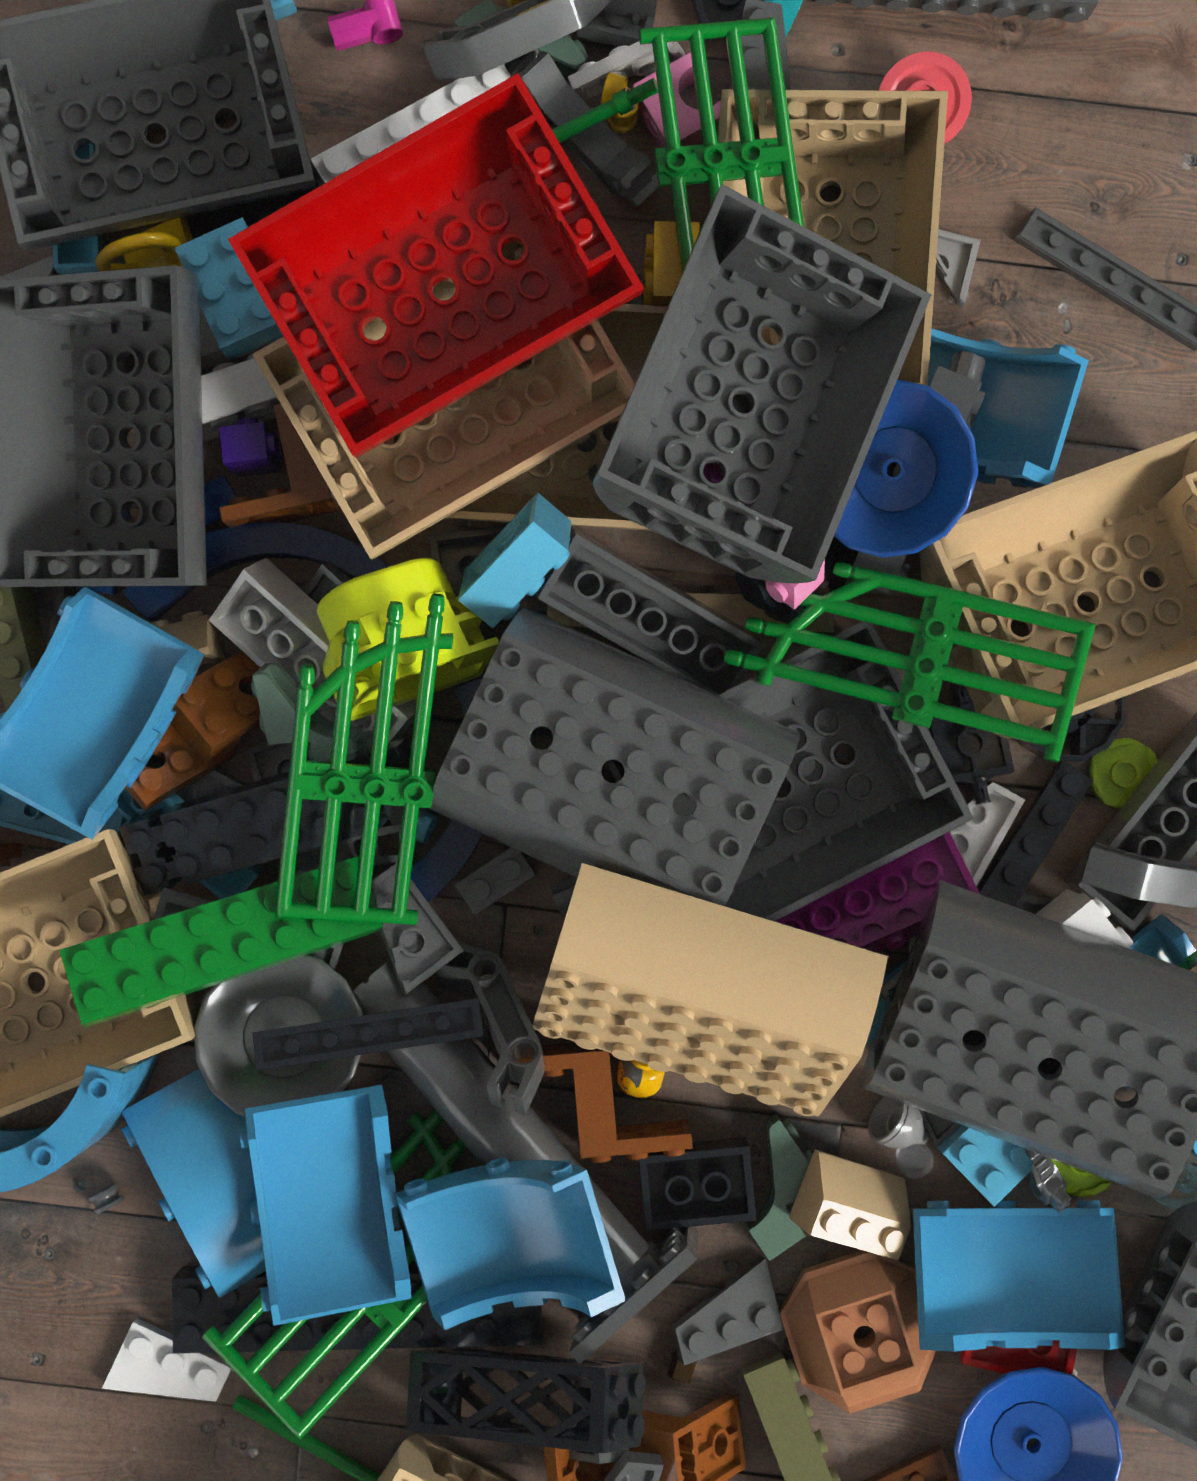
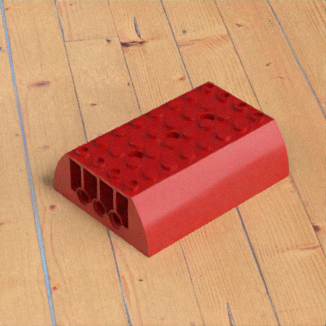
(426, 216)

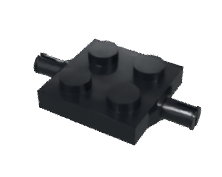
(970, 752)

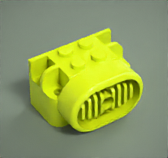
(367, 601)

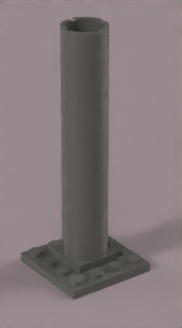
(455, 1084)

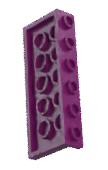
(887, 903)

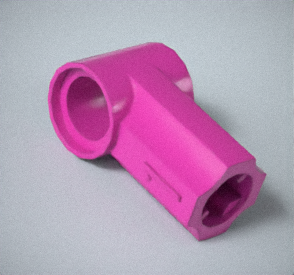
(373, 22)

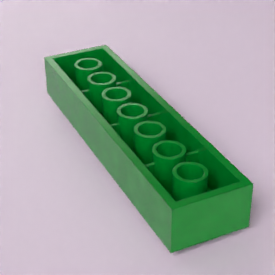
(205, 947)

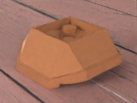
(828, 1308)

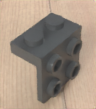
(620, 22)

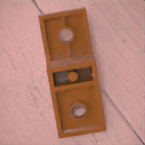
(202, 731)

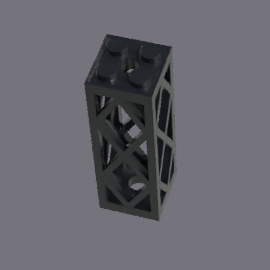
(614, 1406)

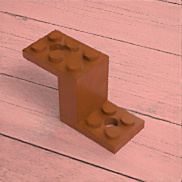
(309, 490)
(596, 1111)
(684, 1445)

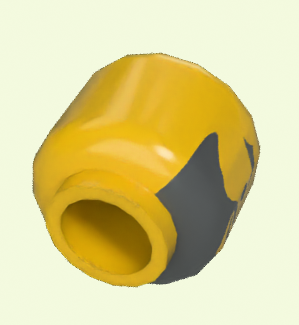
(638, 1078)

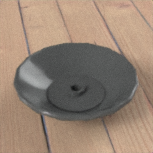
(270, 999)

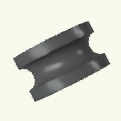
(105, 1198)

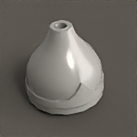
(896, 1124)

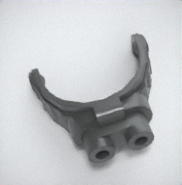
(1047, 1182)

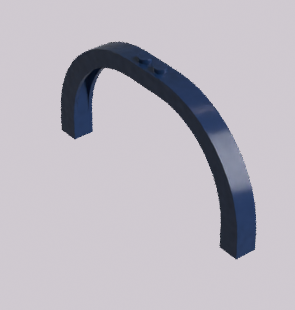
(295, 541)

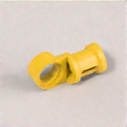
(617, 122)

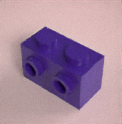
(250, 448)

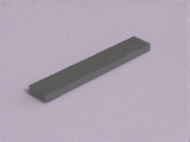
(1110, 276)

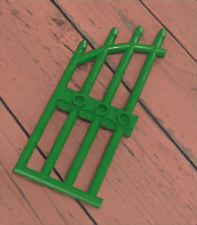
(722, 161)
(929, 654)
(360, 783)
(388, 1317)

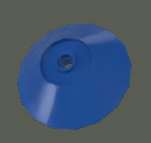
(935, 480)
(1066, 1416)

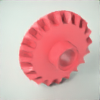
(934, 73)

